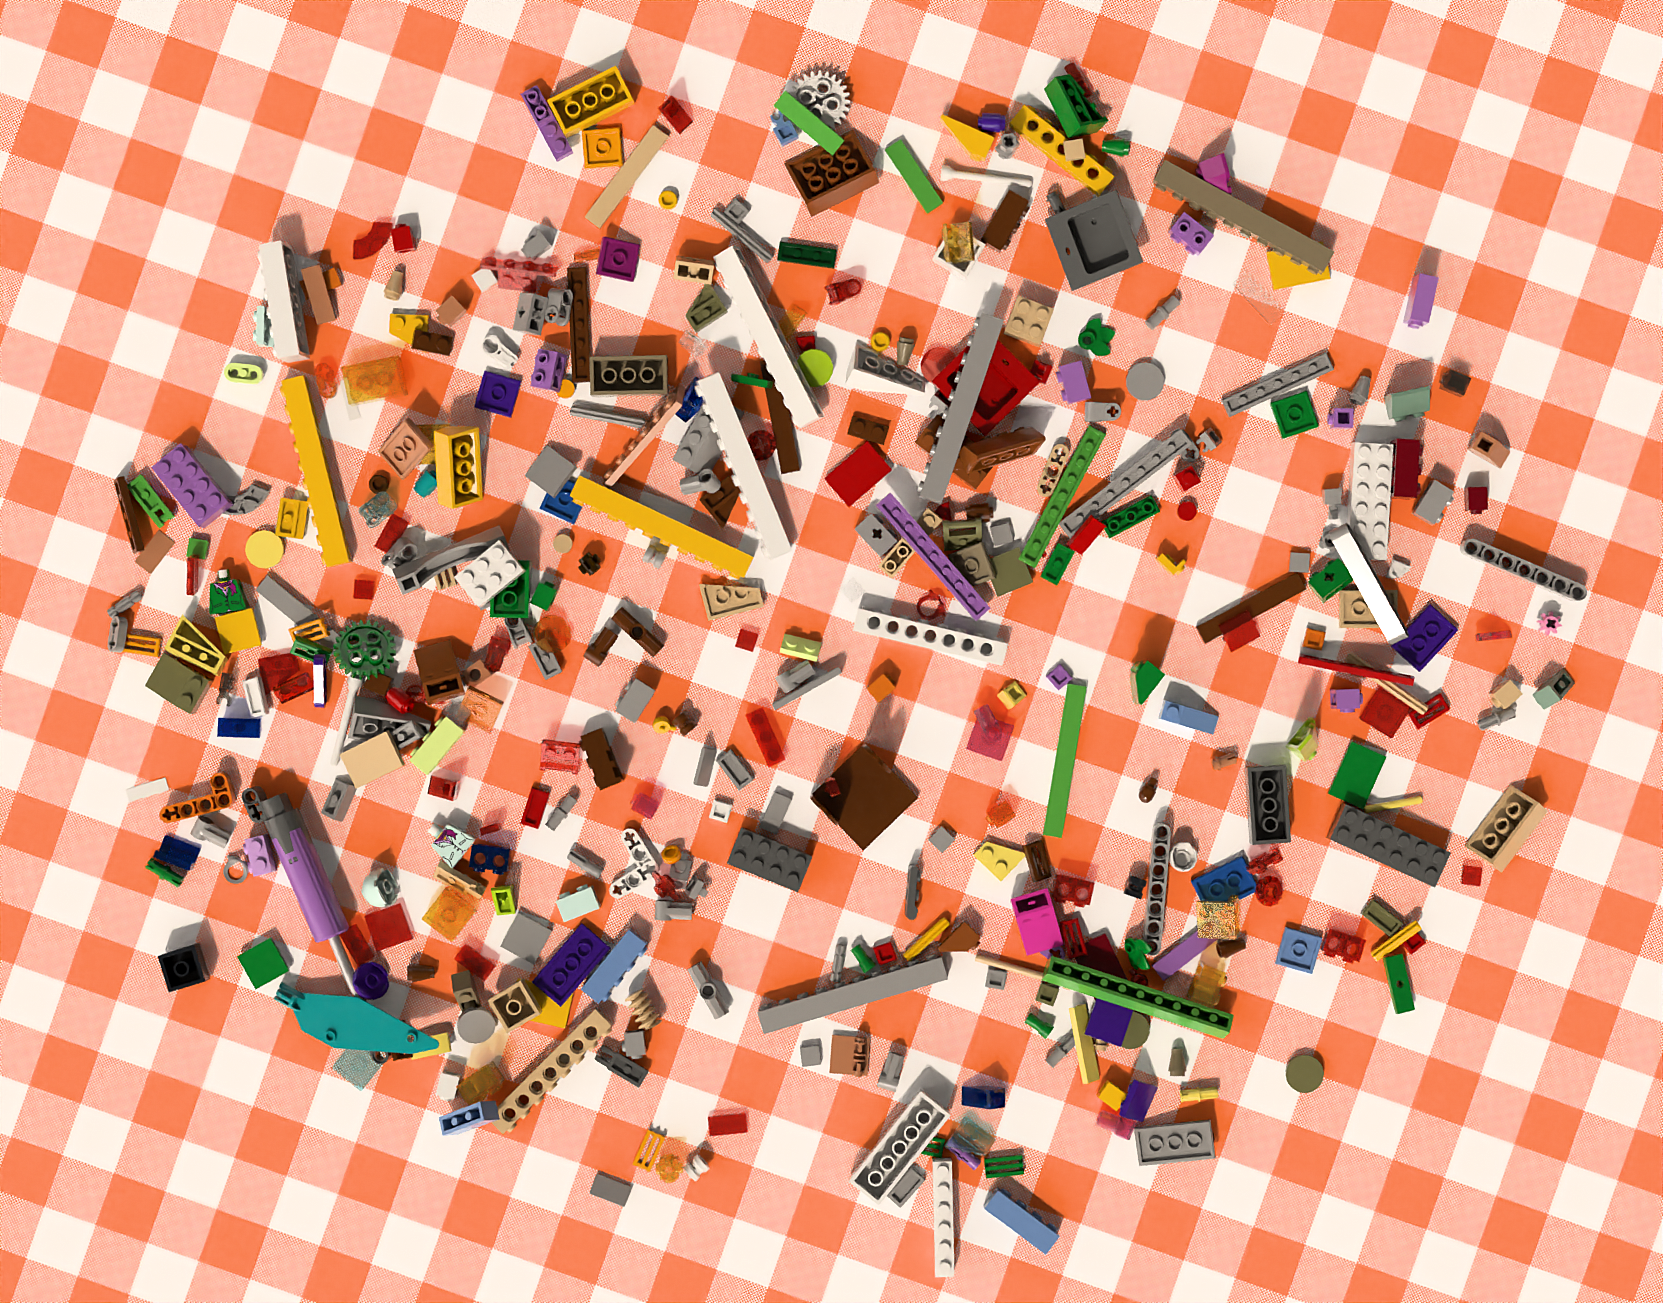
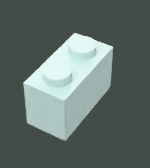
(577, 903)

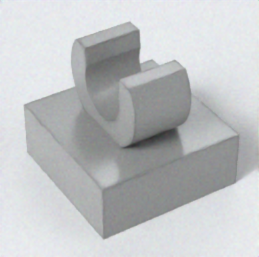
(940, 401)
(1210, 439)
(696, 888)

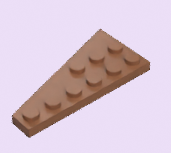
(649, 431)

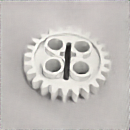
(810, 87)

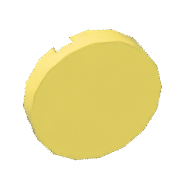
(264, 549)

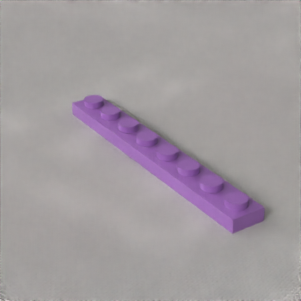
(932, 556)

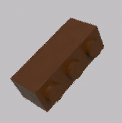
(1005, 221)

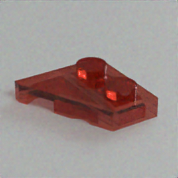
(277, 670)

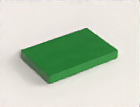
(1356, 775)

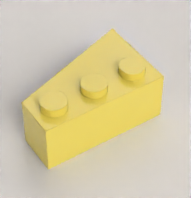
(195, 648)

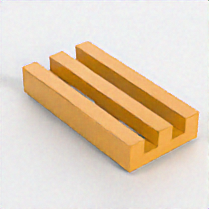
(322, 626)
(157, 647)
(642, 1165)

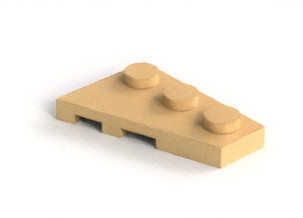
(729, 600)

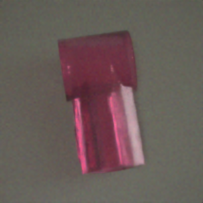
(987, 721)
(1119, 1125)

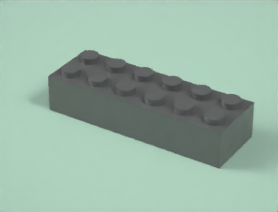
(1388, 845)

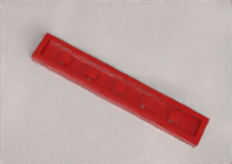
(1356, 669)

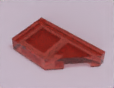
(1493, 635)

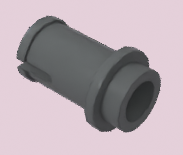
(1055, 202)

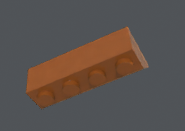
(929, 438)
(1000, 449)

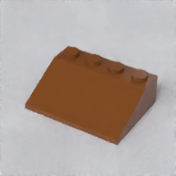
(831, 179)

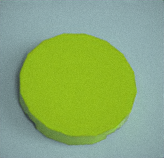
(816, 367)

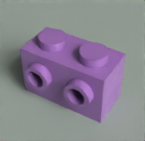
(1190, 234)
(548, 370)
(1073, 383)
(1345, 699)

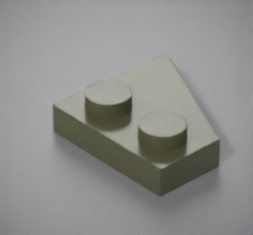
(706, 309)

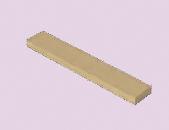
(626, 177)

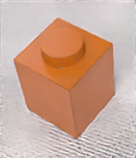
(881, 687)

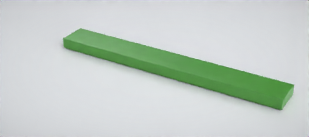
(1062, 496)
(1064, 760)

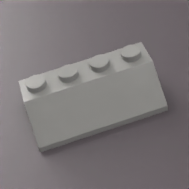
(700, 446)

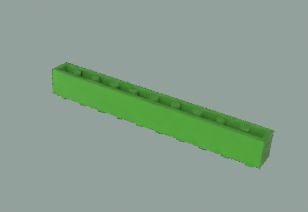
(1137, 997)

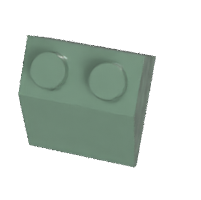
(1408, 403)

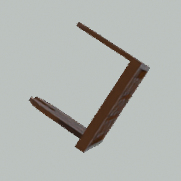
(868, 799)

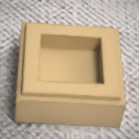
(1074, 150)

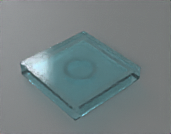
(356, 1067)

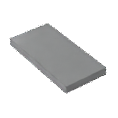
(1174, 1142)

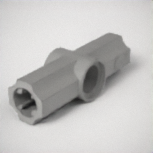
(1007, 146)
(701, 979)

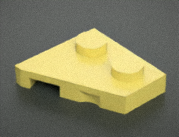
(998, 859)

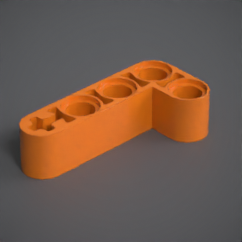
(197, 803)

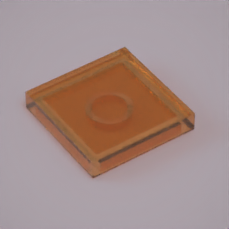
(483, 708)

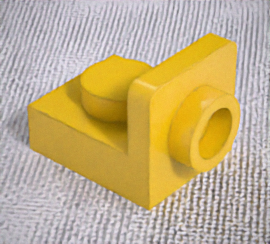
(1167, 563)

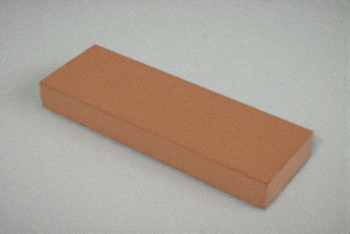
(318, 294)

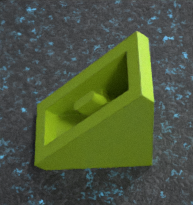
(504, 899)

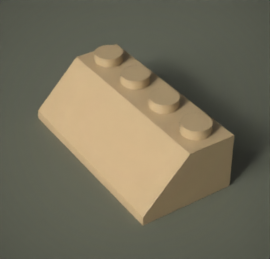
(1506, 828)

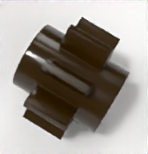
(589, 564)

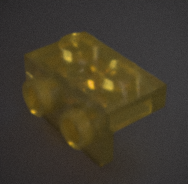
(958, 242)

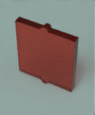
(1239, 631)

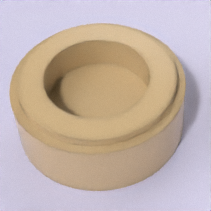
(562, 543)

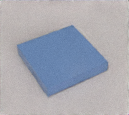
(1298, 950)

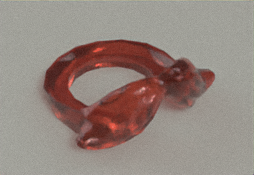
(931, 596)

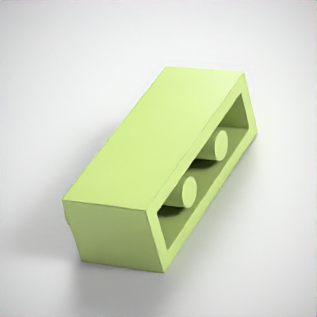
(436, 745)

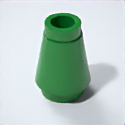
(1117, 147)

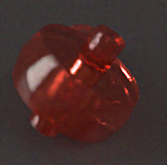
(1138, 978)

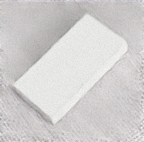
(255, 697)

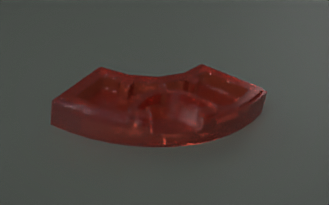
(373, 242)

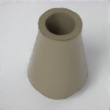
(904, 350)
(1177, 1063)

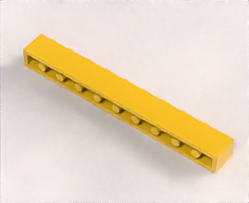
(316, 471)
(658, 525)

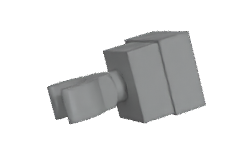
(1332, 497)

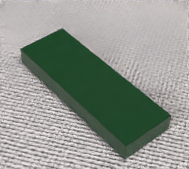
(806, 255)

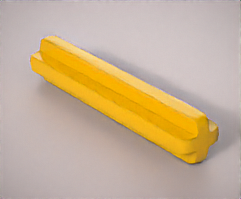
(926, 939)
(1396, 940)

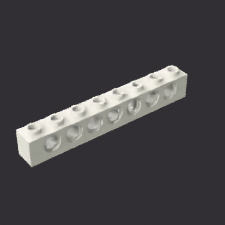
(995, 657)

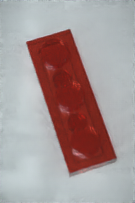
(765, 737)

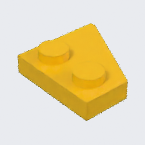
(403, 326)

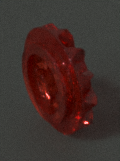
(765, 437)
(1262, 890)

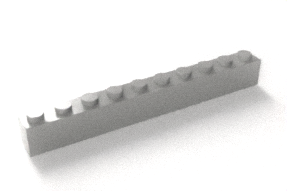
(961, 408)
(852, 994)

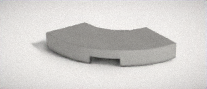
(248, 501)

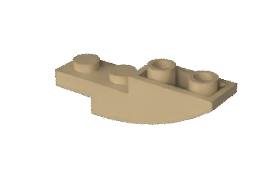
(902, 550)

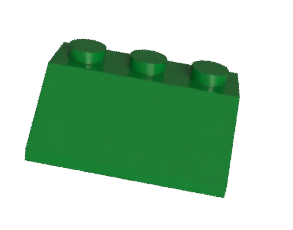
(1144, 680)

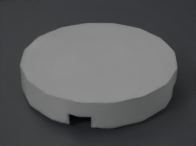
(1144, 381)
(476, 1025)

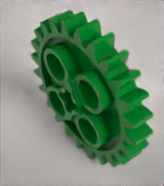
(362, 634)

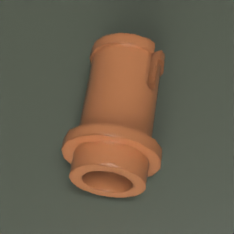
(1223, 761)

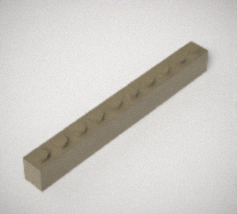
(1242, 217)

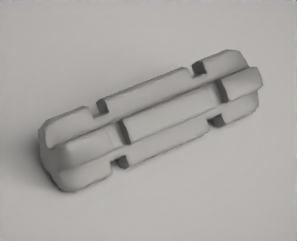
(124, 604)
(838, 963)

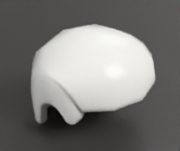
(1183, 857)

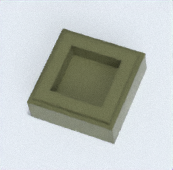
(1047, 994)

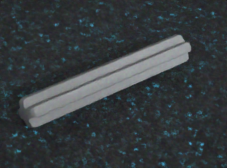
(742, 235)
(605, 416)

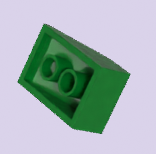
(515, 598)

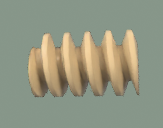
(643, 1010)

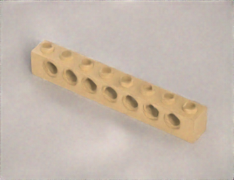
(594, 1019)

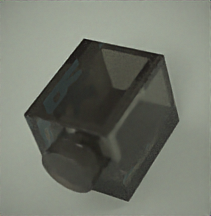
(1454, 383)

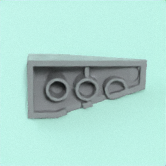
(375, 717)

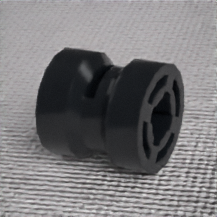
(1132, 891)

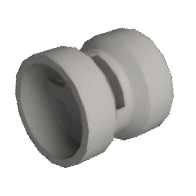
(658, 558)

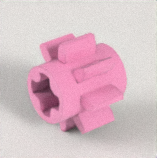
(1554, 624)

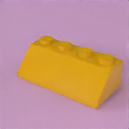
(458, 466)

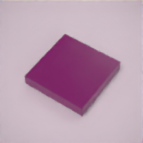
(617, 259)

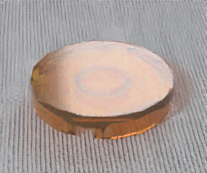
(552, 634)

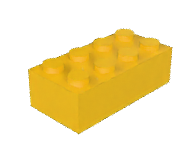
(591, 102)

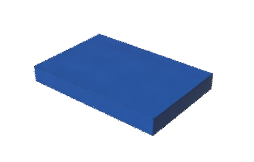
(1225, 881)

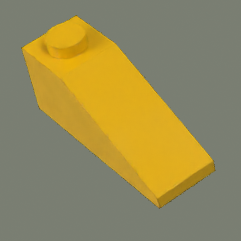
(970, 139)

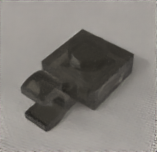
(226, 684)

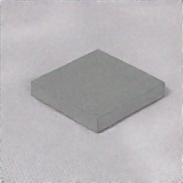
(550, 471)
(526, 938)

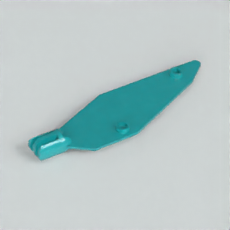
(352, 1023)

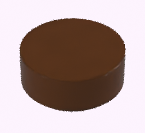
(378, 484)

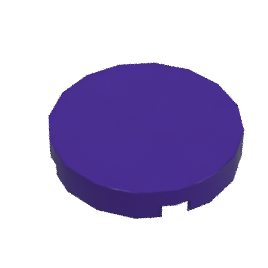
(370, 981)

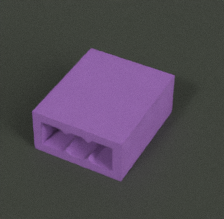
(1420, 300)

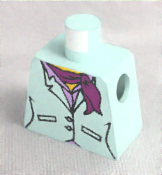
(451, 842)

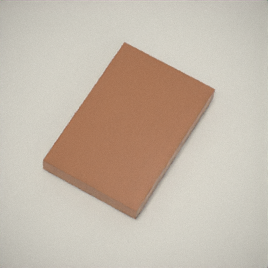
(405, 448)

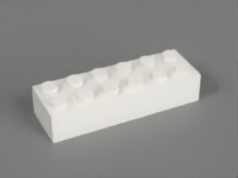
(283, 301)
(1370, 496)
(899, 1147)

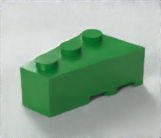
(1073, 108)

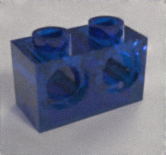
(490, 854)

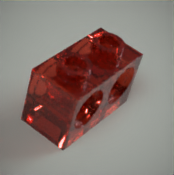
(1074, 885)
(1343, 941)

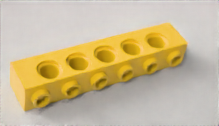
(1080, 173)

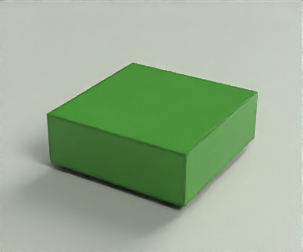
(198, 546)

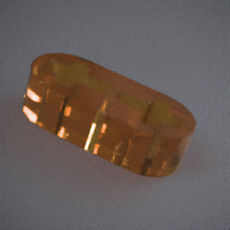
(321, 382)

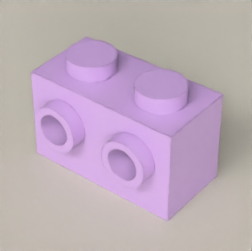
(259, 855)

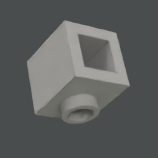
(634, 1043)

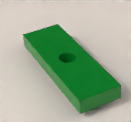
(1141, 511)
(1400, 995)

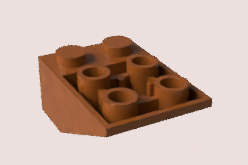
(439, 672)

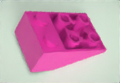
(1036, 921)

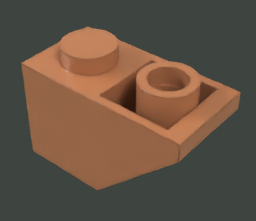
(1489, 449)

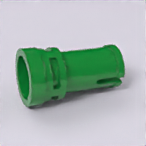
(865, 962)
(1043, 1028)

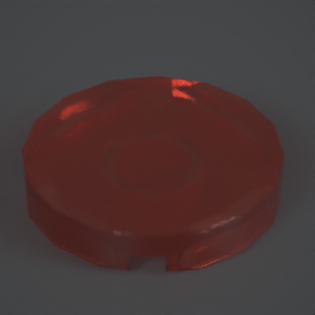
(930, 362)

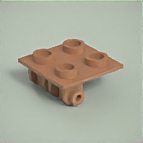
(849, 1055)

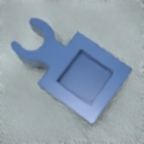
(784, 131)

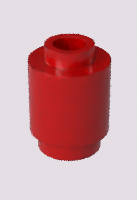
(400, 700)

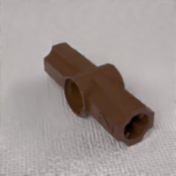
(628, 623)

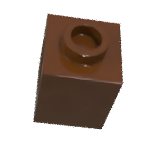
(379, 685)

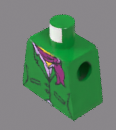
(227, 595)

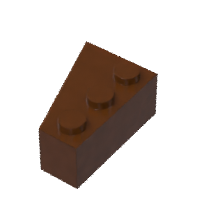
(601, 759)

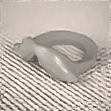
(231, 861)

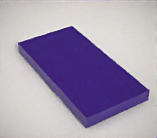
(571, 964)

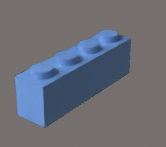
(614, 966)
(1021, 1220)

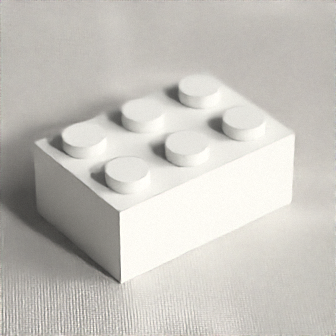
(489, 573)

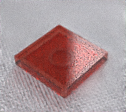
(1385, 712)
(388, 927)

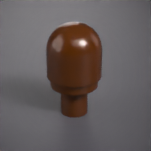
(1148, 791)

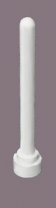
(949, 173)
(353, 685)

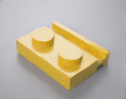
(291, 518)

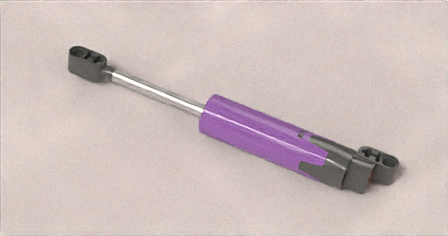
(305, 876)

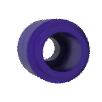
(991, 122)

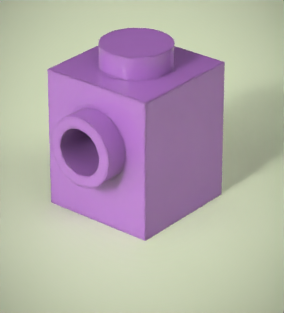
(1341, 418)

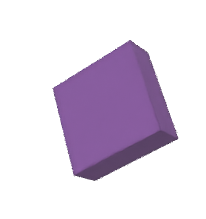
(1059, 677)

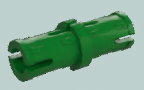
(164, 872)

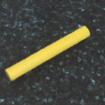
(1393, 804)

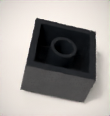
(184, 967)

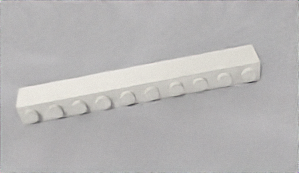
(768, 336)
(743, 464)

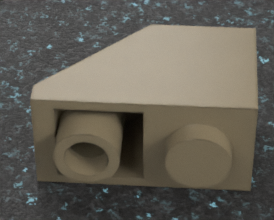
(465, 990)

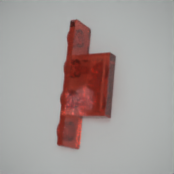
(518, 275)

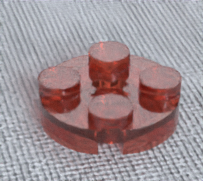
(1261, 862)

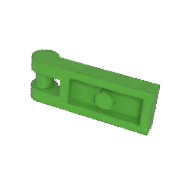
(150, 500)

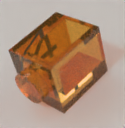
(1000, 814)

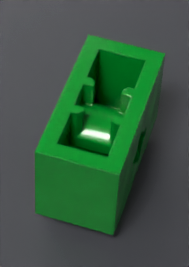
(1326, 589)

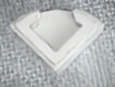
(1397, 569)

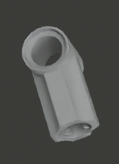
(704, 481)
(791, 678)
(205, 829)
(667, 910)
(890, 1076)

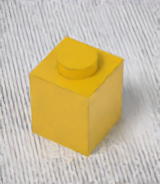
(1111, 1095)

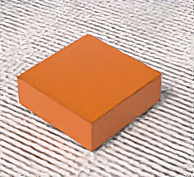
(1313, 639)

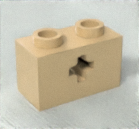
(693, 269)

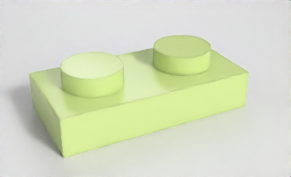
(800, 647)

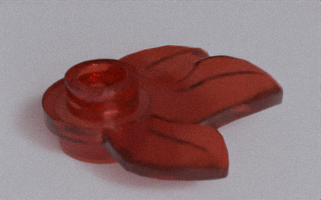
(665, 886)

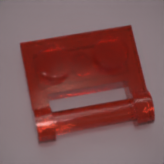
(561, 752)

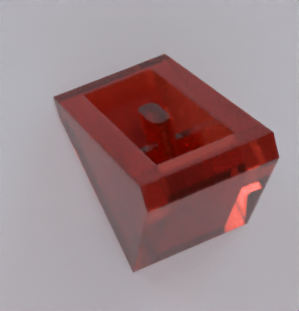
(675, 115)
(443, 788)

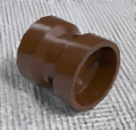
(681, 720)

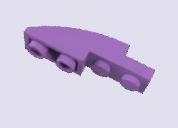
(547, 123)

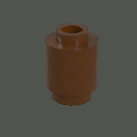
(980, 510)

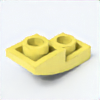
(444, 1047)

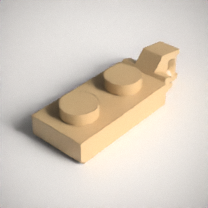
(458, 881)

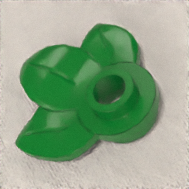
(1099, 338)
(1136, 952)

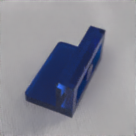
(178, 853)

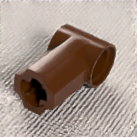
(598, 650)

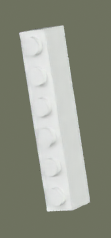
(943, 1217)

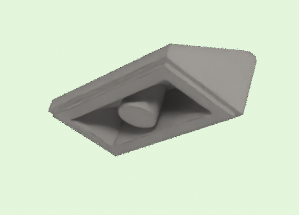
(407, 734)
(704, 767)
(339, 800)
(610, 1190)

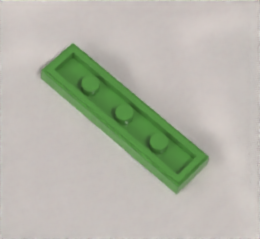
(809, 122)
(913, 176)

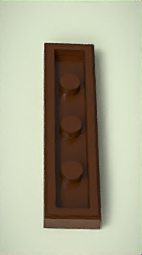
(128, 515)

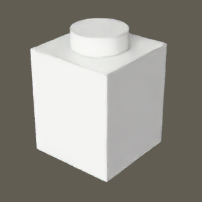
(447, 1085)

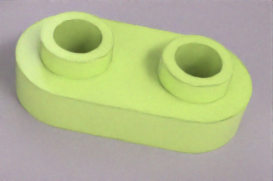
(244, 373)

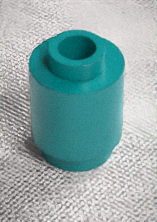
(426, 483)

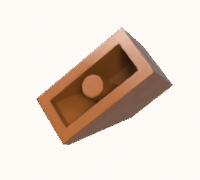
(961, 940)

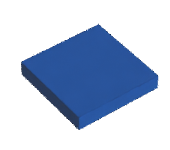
(562, 504)

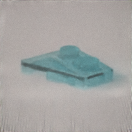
(970, 1138)

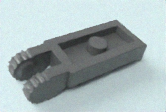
(912, 893)
(623, 1066)

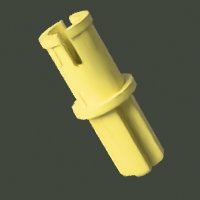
(1198, 1094)

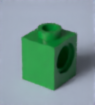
(544, 595)

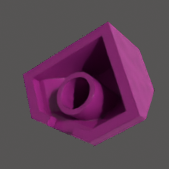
(1215, 172)

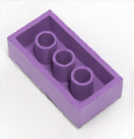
(192, 485)

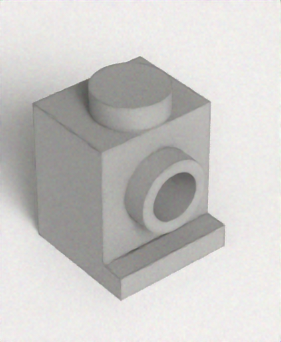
(535, 246)

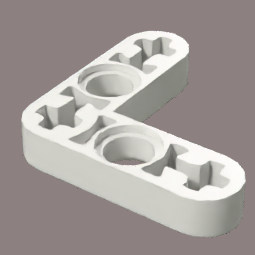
(641, 863)

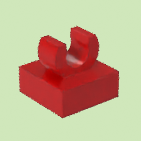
(1041, 371)

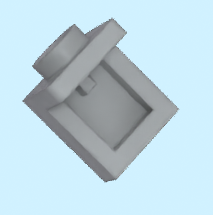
(679, 872)

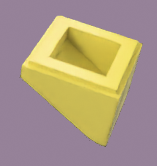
(1011, 695)

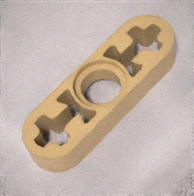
(1060, 467)

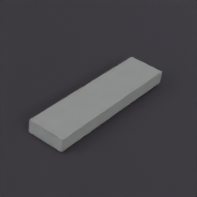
(806, 688)

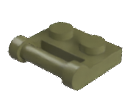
(963, 538)

